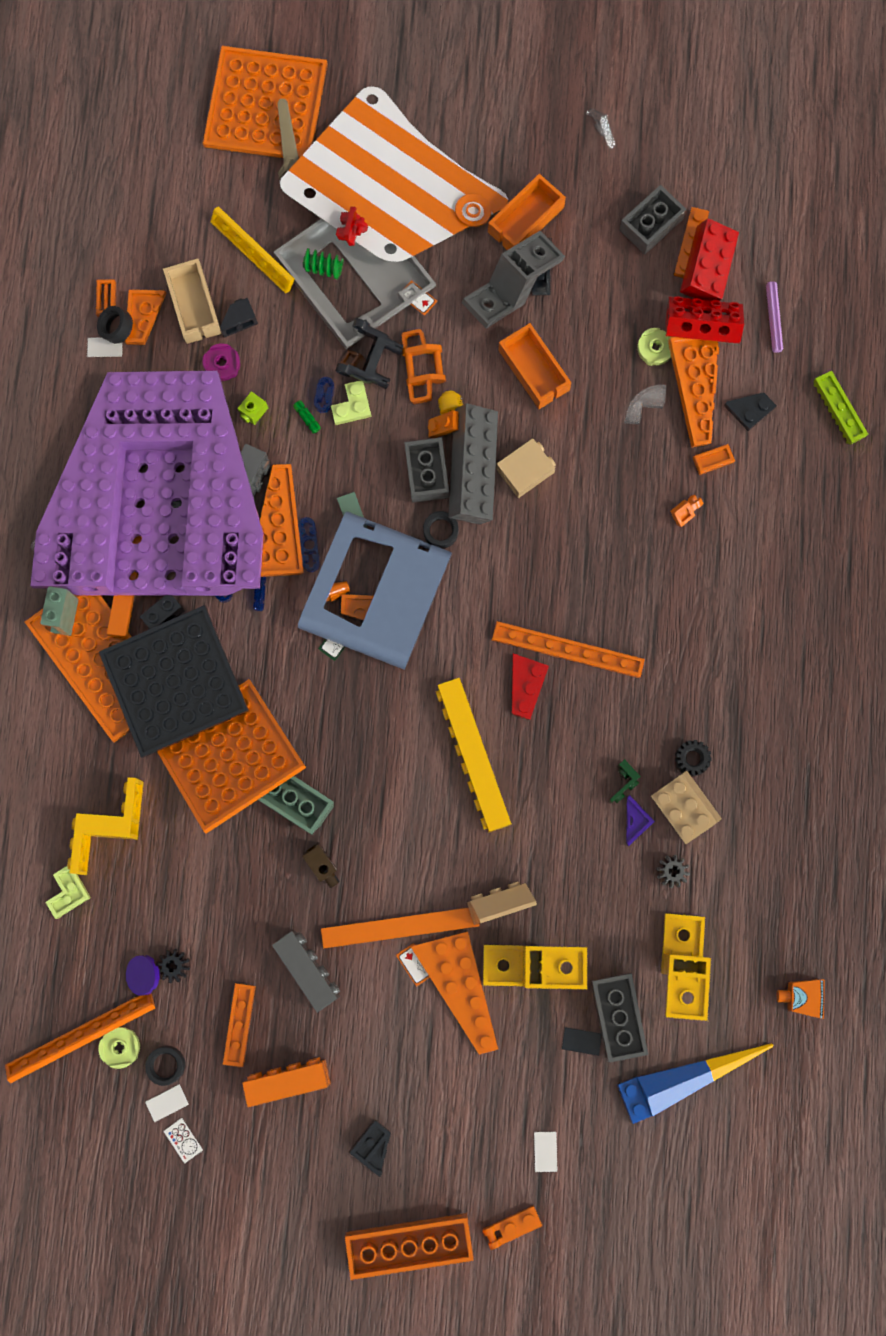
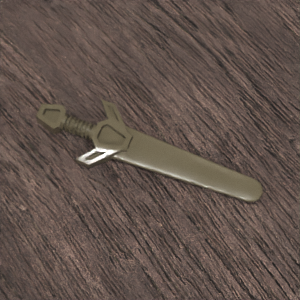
(289, 147)

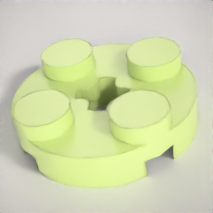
(645, 345)
(113, 1057)

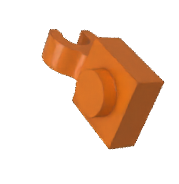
(685, 510)

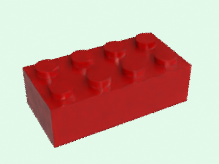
(709, 261)

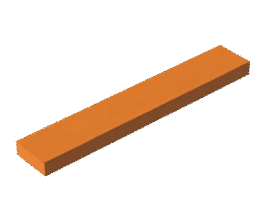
(122, 609)

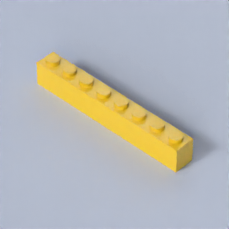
(474, 755)

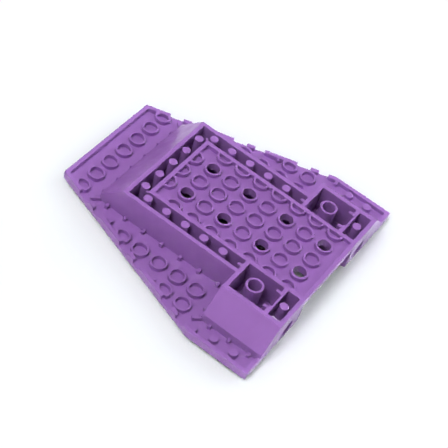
(93, 513)

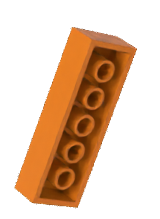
(408, 1246)

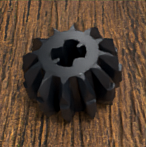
(178, 960)

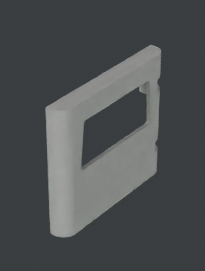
(382, 277)

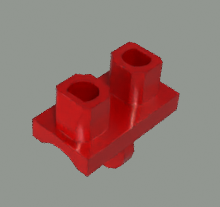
(354, 226)

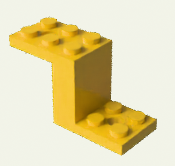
(105, 826)
(535, 966)
(685, 967)

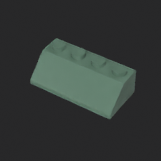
(299, 804)

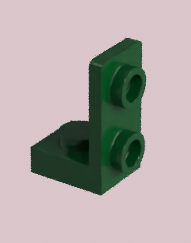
(625, 771)

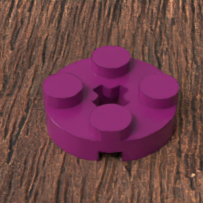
(228, 354)

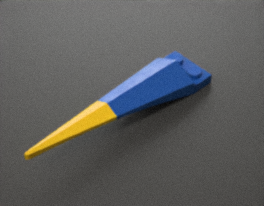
(656, 1091)

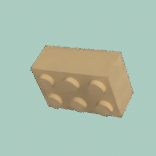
(686, 807)

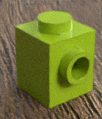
(252, 408)

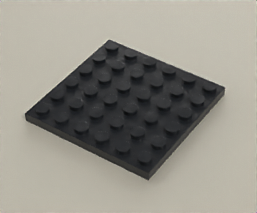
(173, 681)

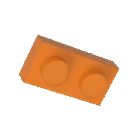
(443, 424)

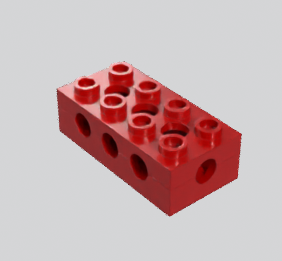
(701, 325)

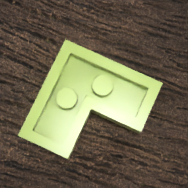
(355, 408)
(72, 893)

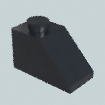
(238, 317)

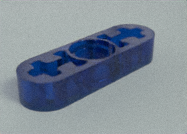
(305, 558)

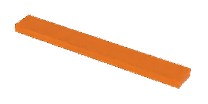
(568, 649)
(397, 927)
(79, 1037)

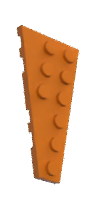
(696, 380)
(280, 526)
(456, 977)

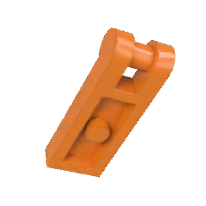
(512, 1227)

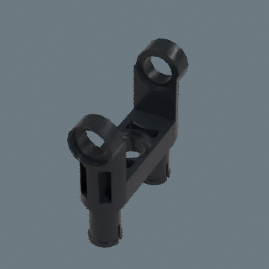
(380, 342)

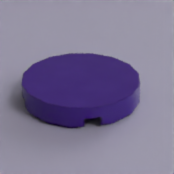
(142, 975)

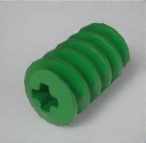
(322, 264)

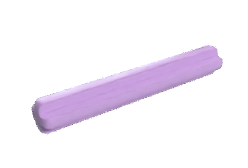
(774, 317)

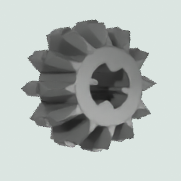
(669, 865)

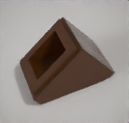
(354, 359)

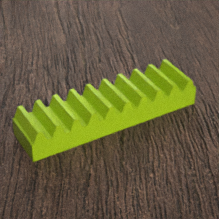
(840, 407)

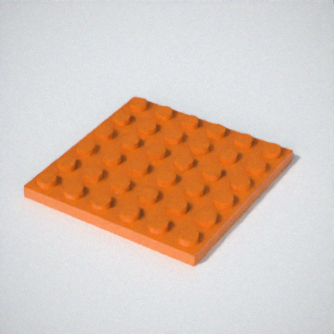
(246, 97)
(232, 762)

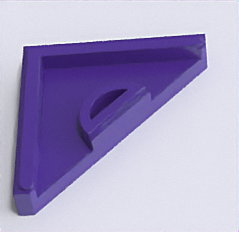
(636, 821)

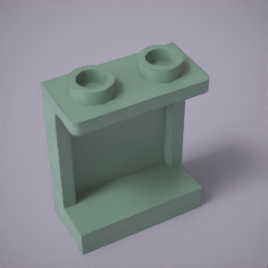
(59, 610)

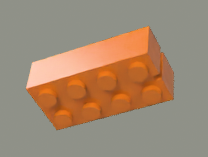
(526, 213)
(534, 366)
(286, 1083)

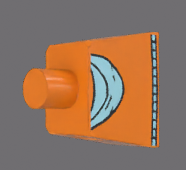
(804, 997)

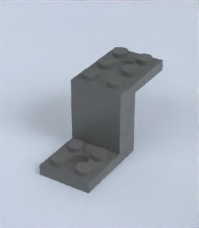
(513, 279)

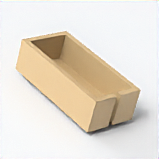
(192, 301)

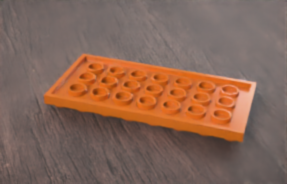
(81, 663)

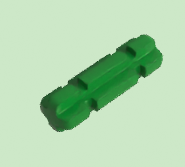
(306, 416)

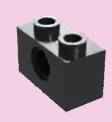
(162, 611)

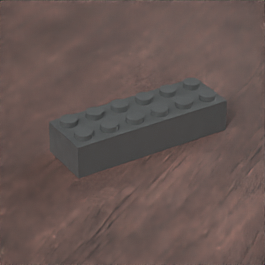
(473, 465)

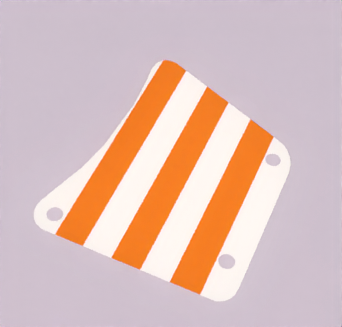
(390, 175)

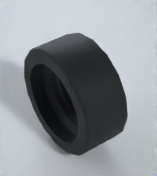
(105, 320)
(438, 515)
(149, 1065)

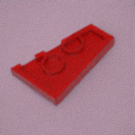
(526, 685)

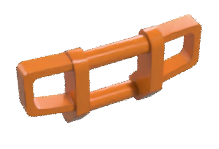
(427, 379)

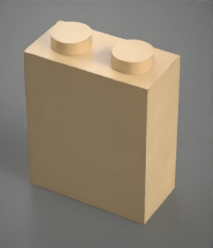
(526, 467)

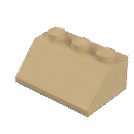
(500, 902)

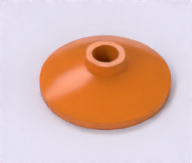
(473, 198)

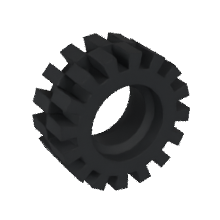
(701, 749)

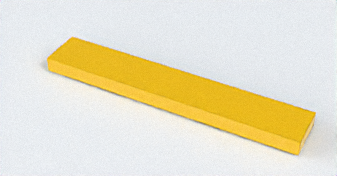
(252, 250)

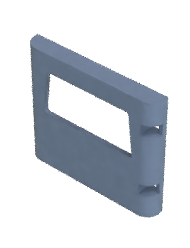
(398, 603)

